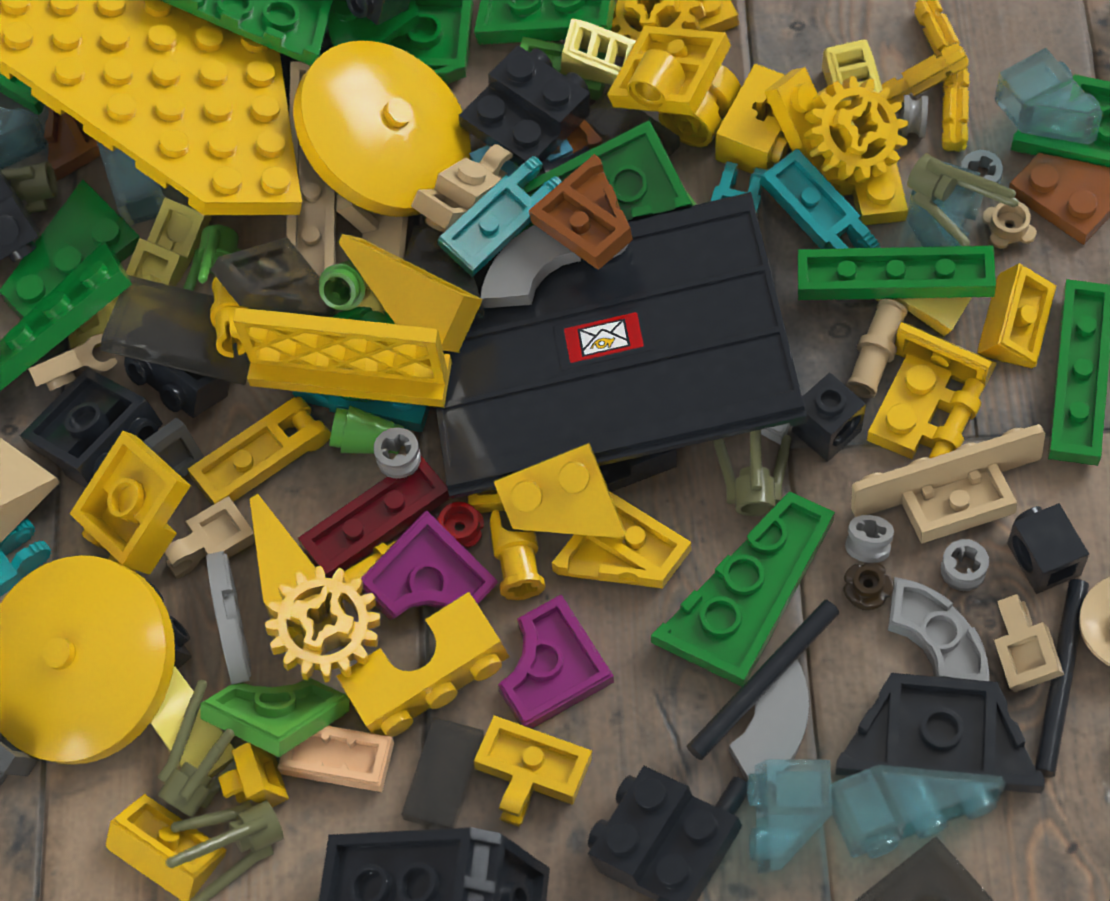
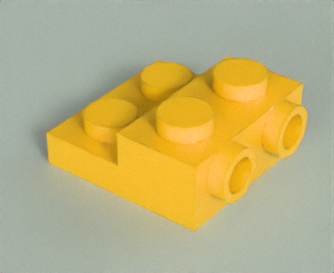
(130, 504)

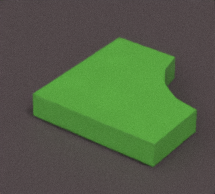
(275, 716)

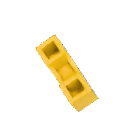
(464, 652)

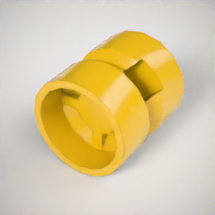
(702, 127)

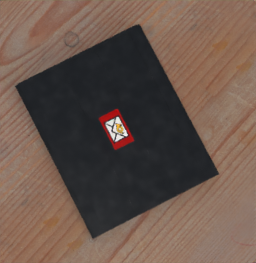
(633, 357)

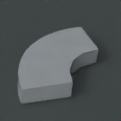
(522, 268)
(228, 617)
(939, 630)
(776, 724)

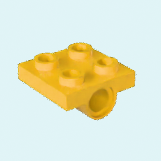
(669, 70)

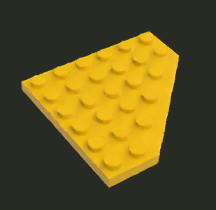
(167, 92)

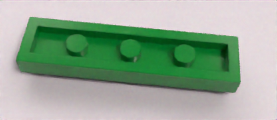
(896, 273)
(1081, 374)

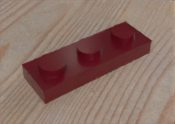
(373, 519)

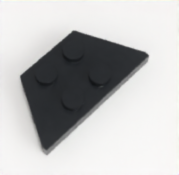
(942, 728)

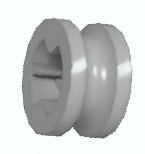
(916, 114)
(984, 159)
(393, 440)
(869, 538)
(960, 549)

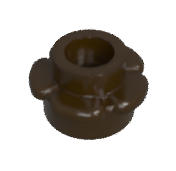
(864, 597)

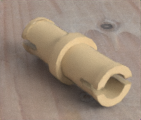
(876, 348)

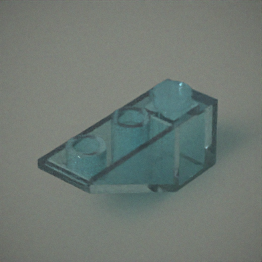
(896, 802)

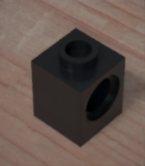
(833, 417)
(1047, 547)

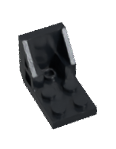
(431, 867)

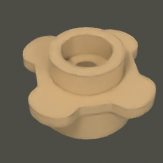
(1003, 214)

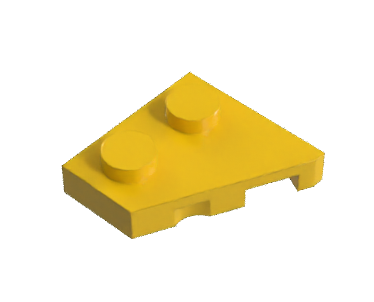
(561, 497)
(642, 557)

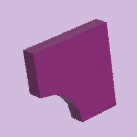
(425, 569)
(555, 666)

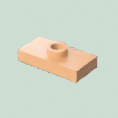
(341, 758)

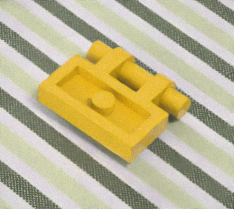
(911, 404)

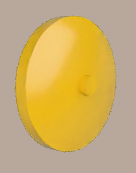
(378, 125)
(82, 659)

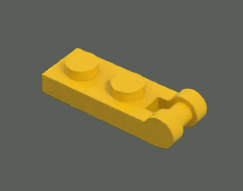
(259, 452)

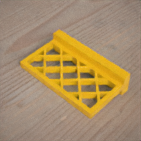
(344, 357)

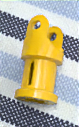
(517, 560)

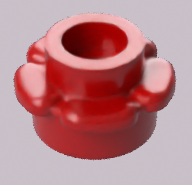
(464, 514)

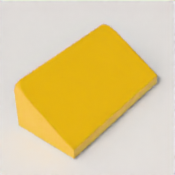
(1017, 317)
(943, 353)
(145, 841)

